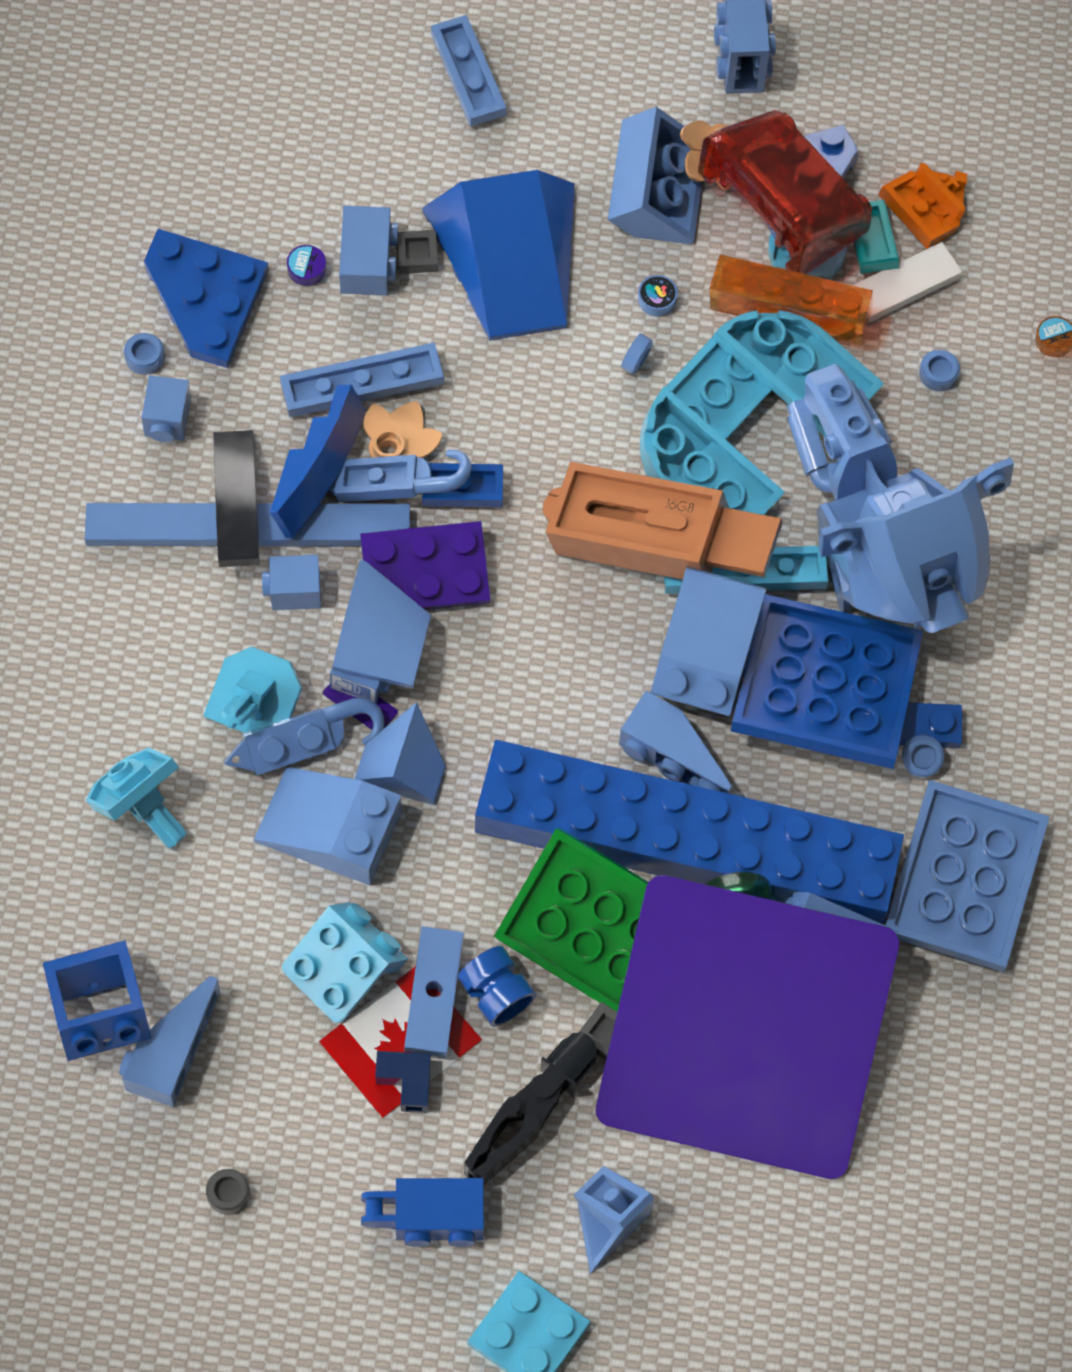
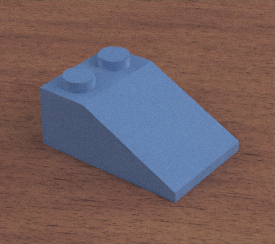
(708, 641)
(331, 822)

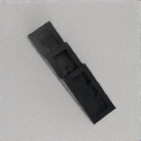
(236, 498)

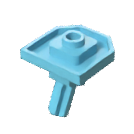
(254, 691)
(133, 788)

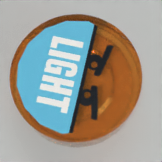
(1054, 336)

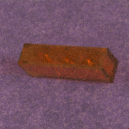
(751, 286)

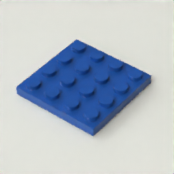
(827, 681)

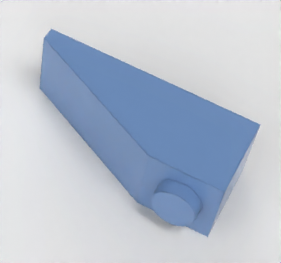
(162, 1063)

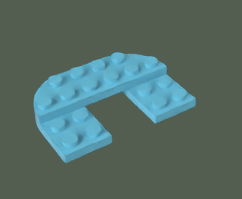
(721, 386)

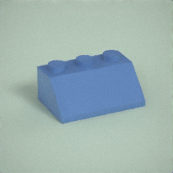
(650, 181)

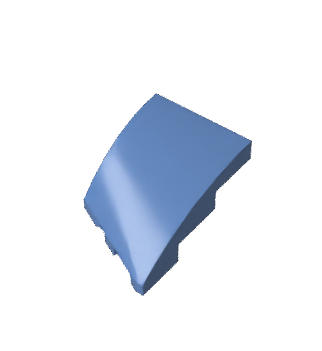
(381, 631)

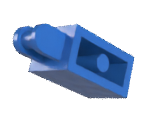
(429, 1210)

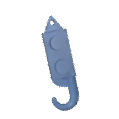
(395, 478)
(301, 736)

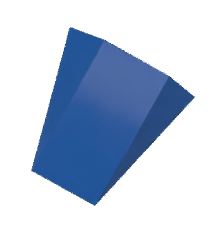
(509, 248)

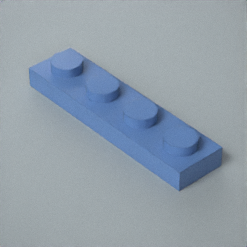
(370, 377)

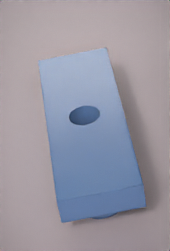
(438, 970)

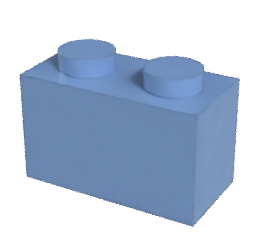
(366, 250)

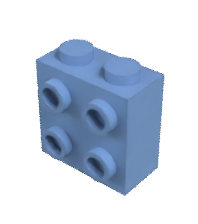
(744, 44)

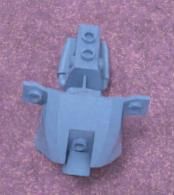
(888, 534)

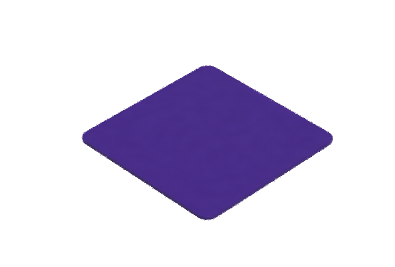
(747, 1026)

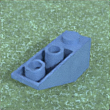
(669, 741)

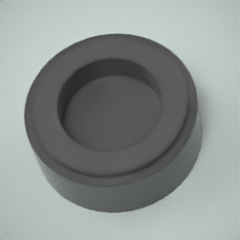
(227, 1191)

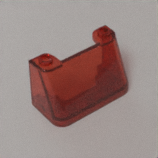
(787, 187)

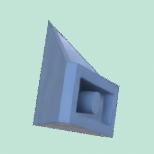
(404, 759)
(610, 1213)

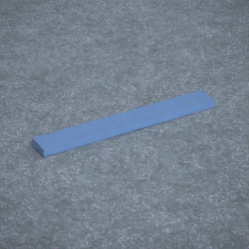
(196, 524)

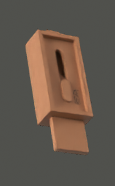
(654, 524)

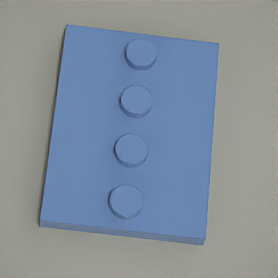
(967, 875)

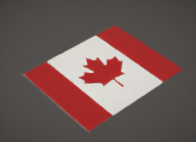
(383, 1027)

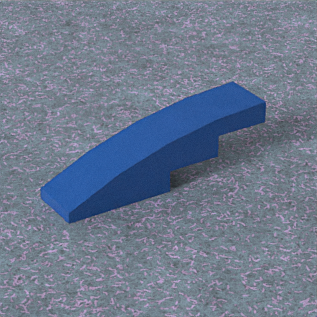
(313, 470)

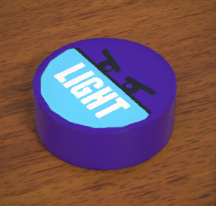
(306, 265)

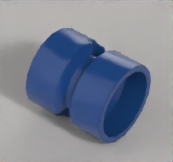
(499, 989)

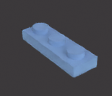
(468, 70)

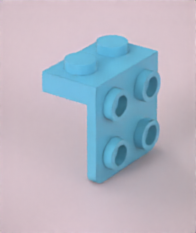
(342, 959)

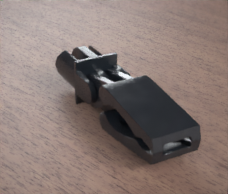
(561, 1072)

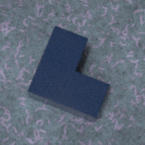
(408, 1071)

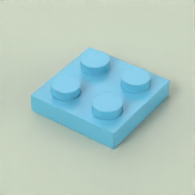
(528, 1329)

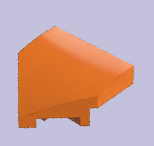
(927, 202)

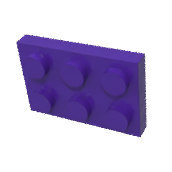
(432, 563)

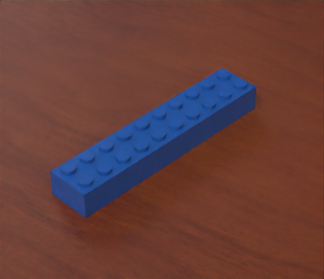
(685, 828)

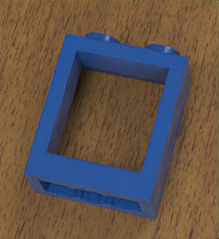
(91, 973)

